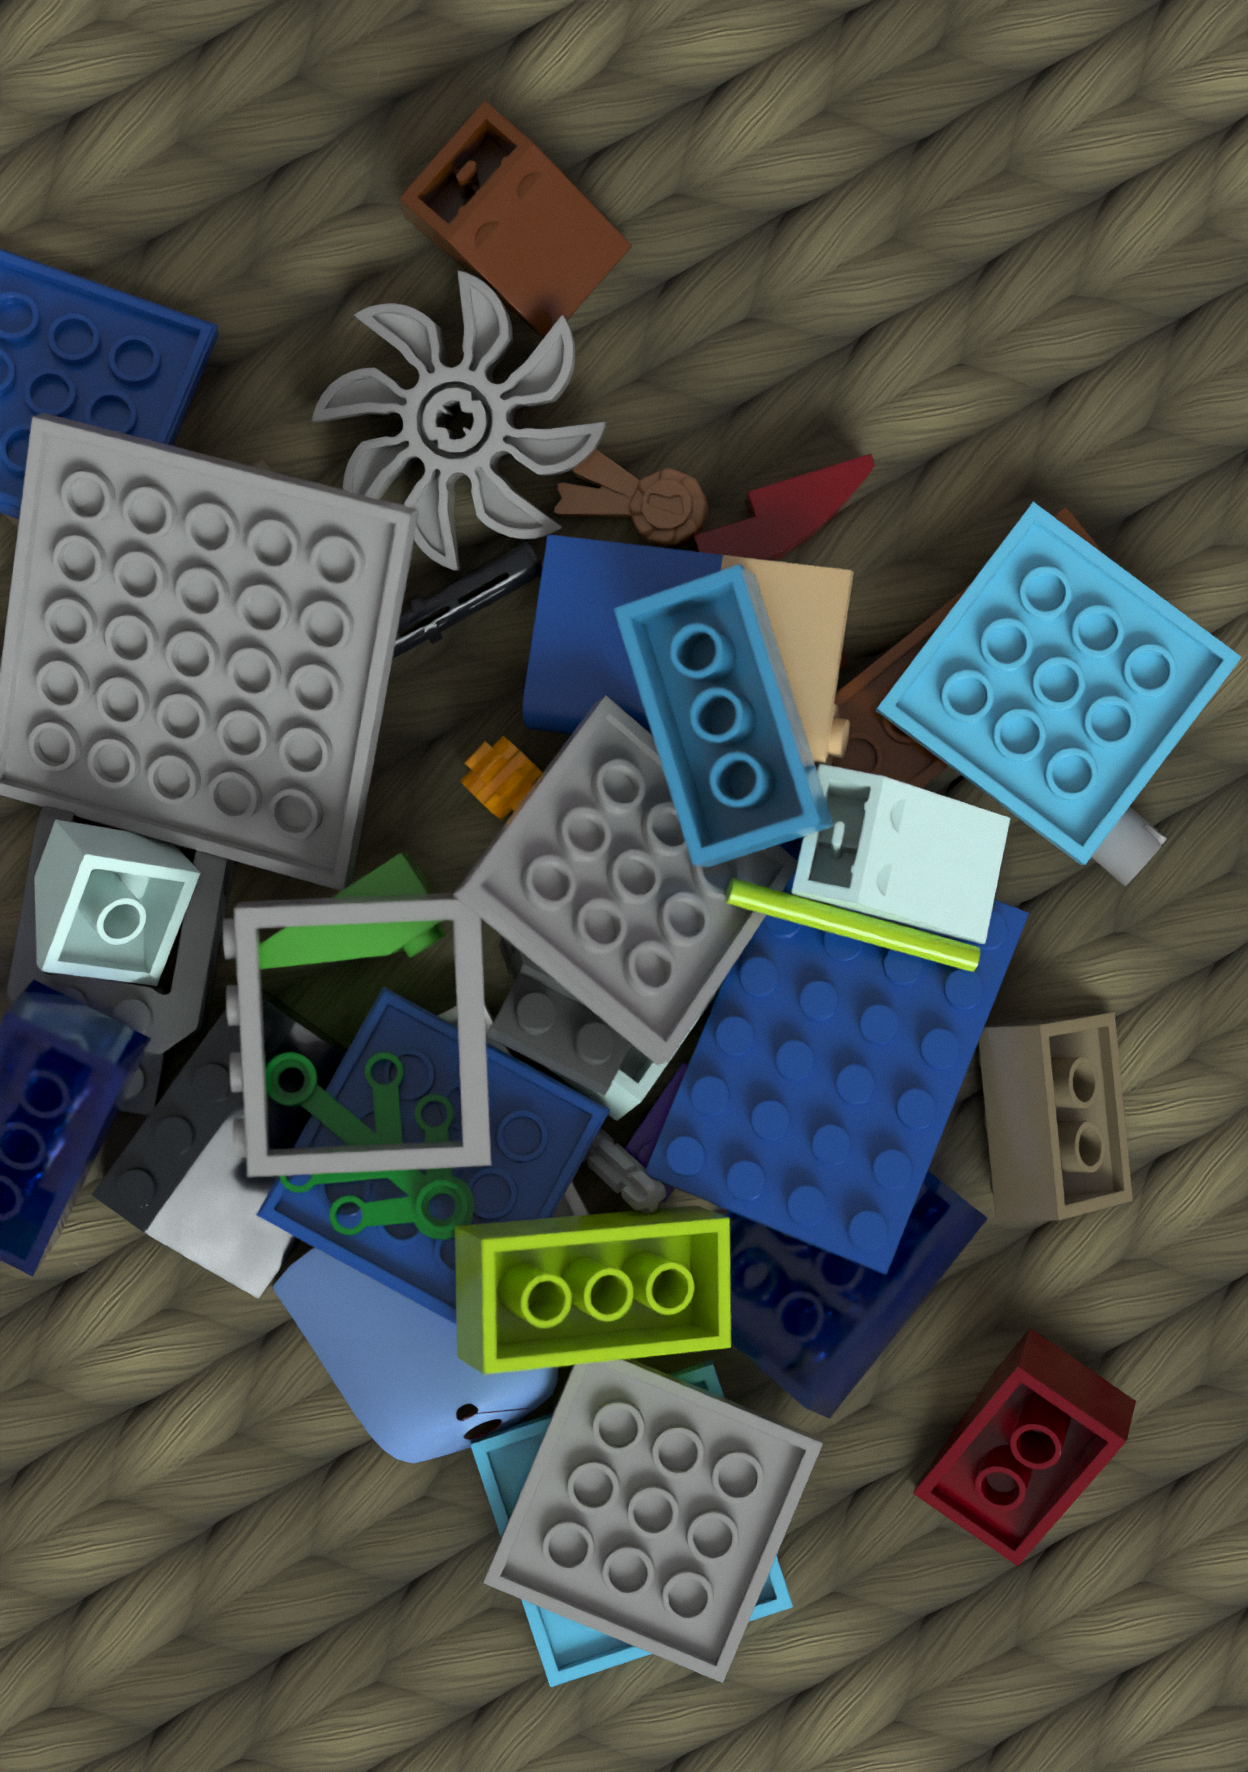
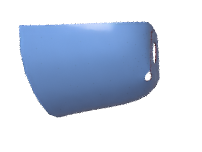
(400, 1362)

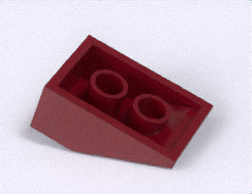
(1027, 1447)

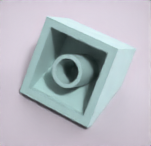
(109, 902)

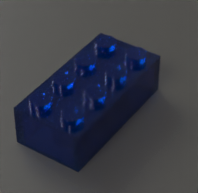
(58, 1098)

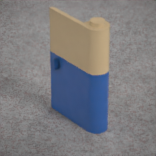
(582, 654)

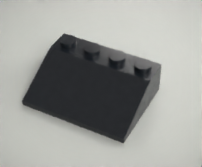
(181, 1165)

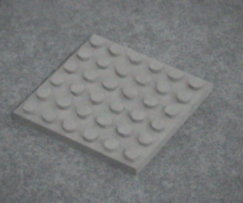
(199, 648)

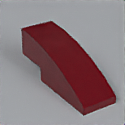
(787, 512)

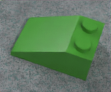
(352, 941)

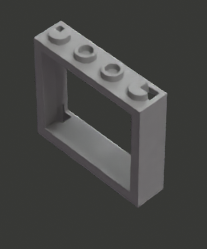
(248, 1066)

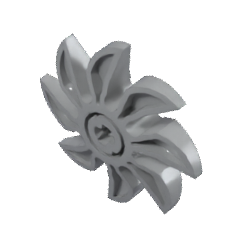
(492, 405)

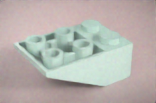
(903, 855)

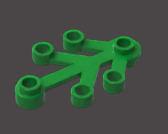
(388, 1125)

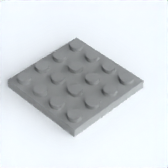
(605, 889)
(653, 1512)

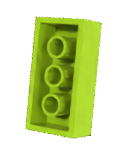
(592, 1288)

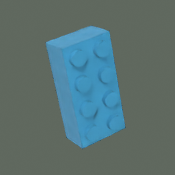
(723, 716)

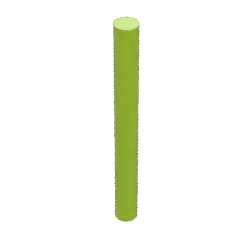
(852, 924)

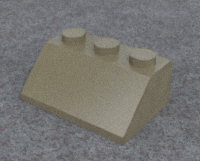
(1054, 1116)

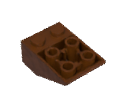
(513, 220)

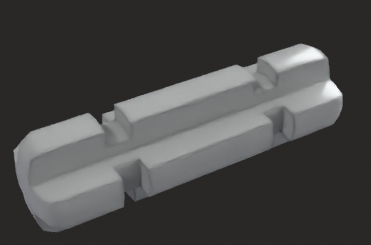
(624, 1174)

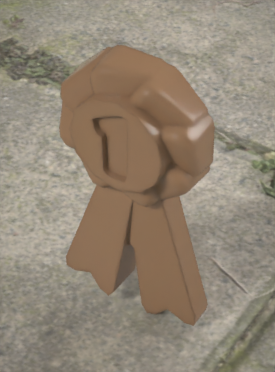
(662, 506)

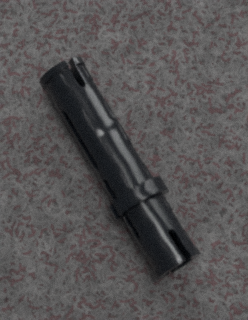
(519, 566)

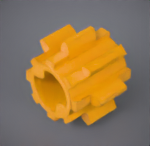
(500, 776)

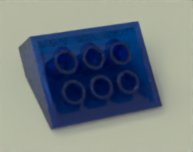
(825, 1319)

